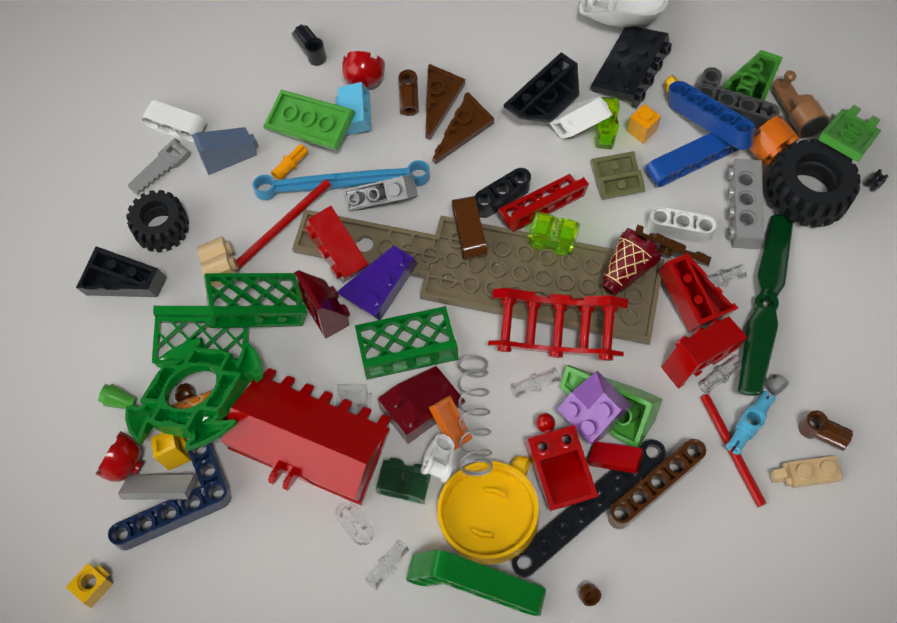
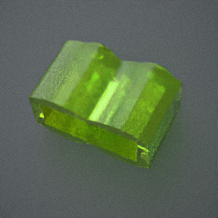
(607, 129)
(553, 233)

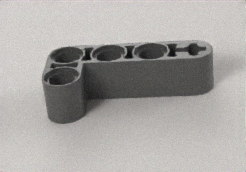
(751, 108)

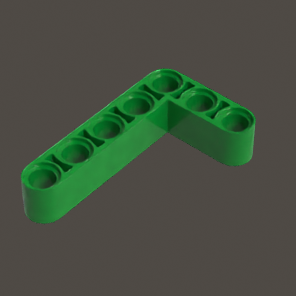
(445, 568)

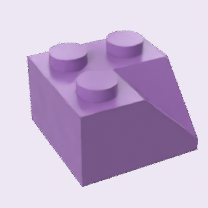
(594, 407)

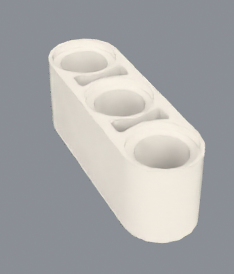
(172, 120)
(692, 221)

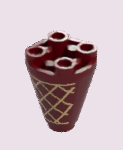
(629, 262)

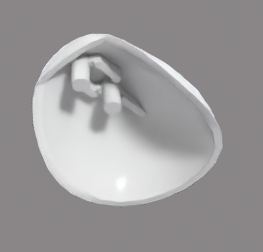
(622, 12)

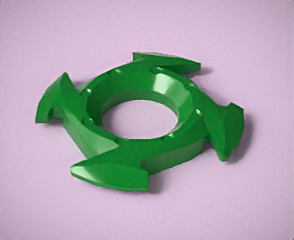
(203, 421)

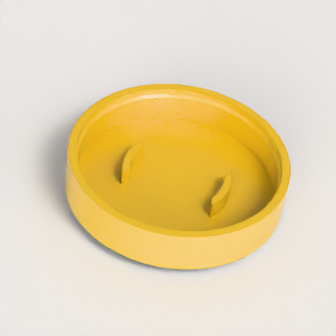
(488, 514)

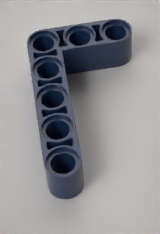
(183, 515)

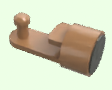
(803, 110)

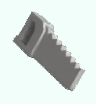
(160, 166)

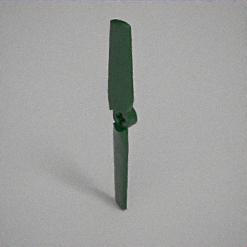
(763, 323)

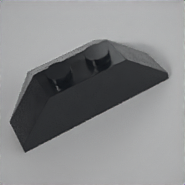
(547, 91)

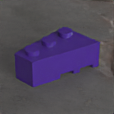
(380, 282)

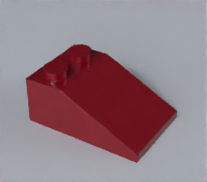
(322, 304)
(410, 402)

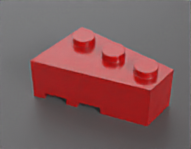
(335, 244)

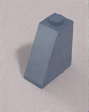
(224, 148)

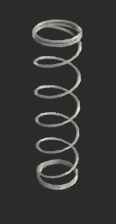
(479, 458)

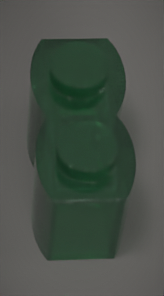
(403, 481)

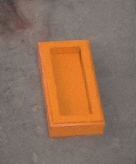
(448, 419)

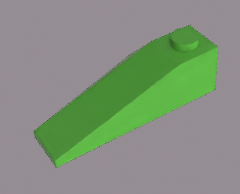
(755, 76)
(636, 421)

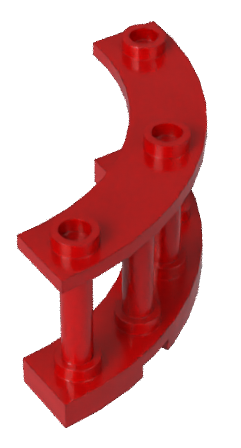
(560, 304)

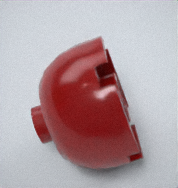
(362, 68)
(121, 459)

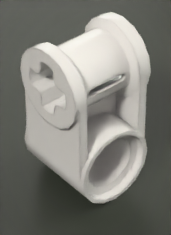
(439, 457)

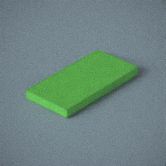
(309, 120)

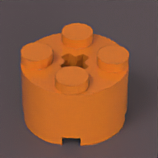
(772, 139)

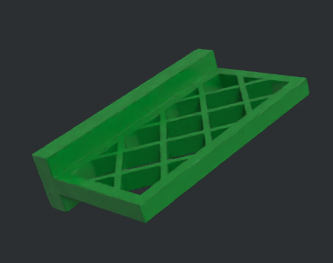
(256, 314)
(187, 315)
(409, 357)

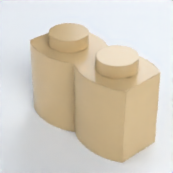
(217, 258)

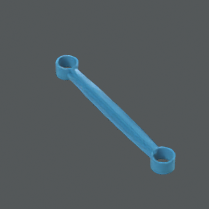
(338, 180)

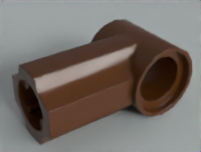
(408, 92)
(826, 430)

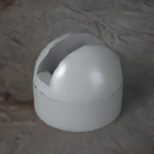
(777, 383)

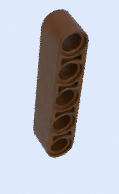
(664, 475)

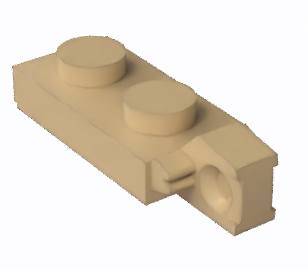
(808, 472)

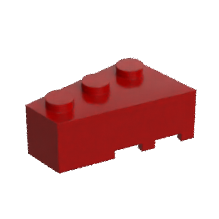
(694, 293)
(703, 349)

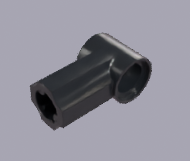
(310, 44)

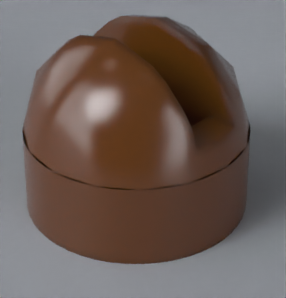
(180, 392)
(589, 594)

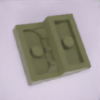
(617, 175)

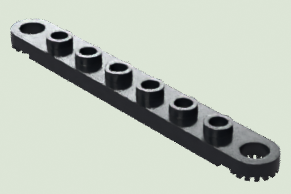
(583, 514)

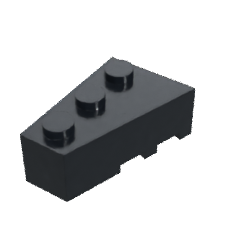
(119, 276)

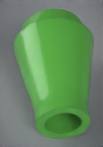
(115, 397)

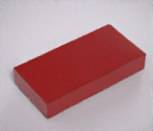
(616, 457)

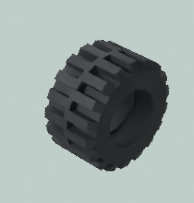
(153, 206)

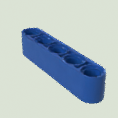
(711, 115)
(688, 159)

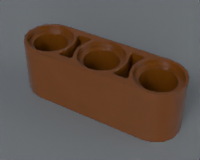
(469, 227)

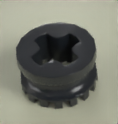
(878, 180)

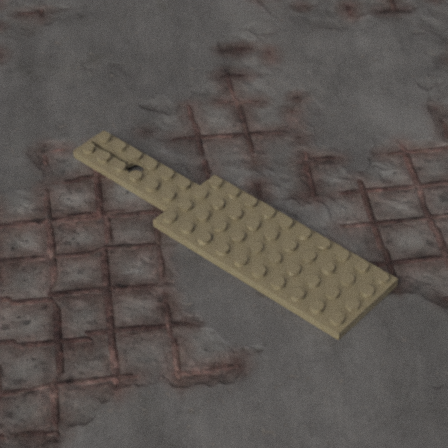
(507, 265)

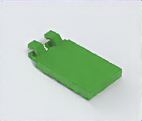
(850, 133)

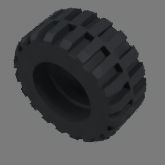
(799, 201)

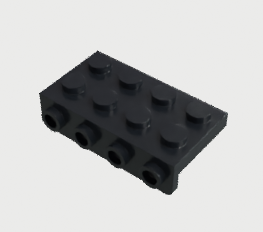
(632, 64)

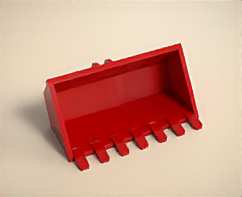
(307, 437)

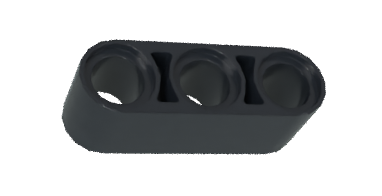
(507, 184)

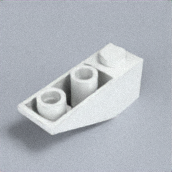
(580, 116)

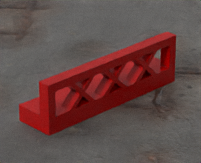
(557, 199)

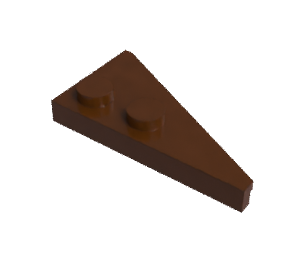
(441, 94)
(467, 123)
(669, 247)

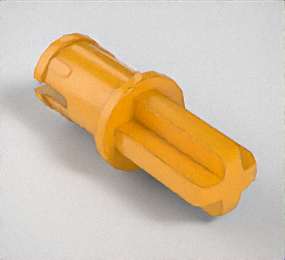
(289, 162)

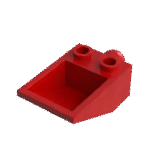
(562, 467)

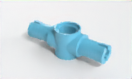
(745, 430)

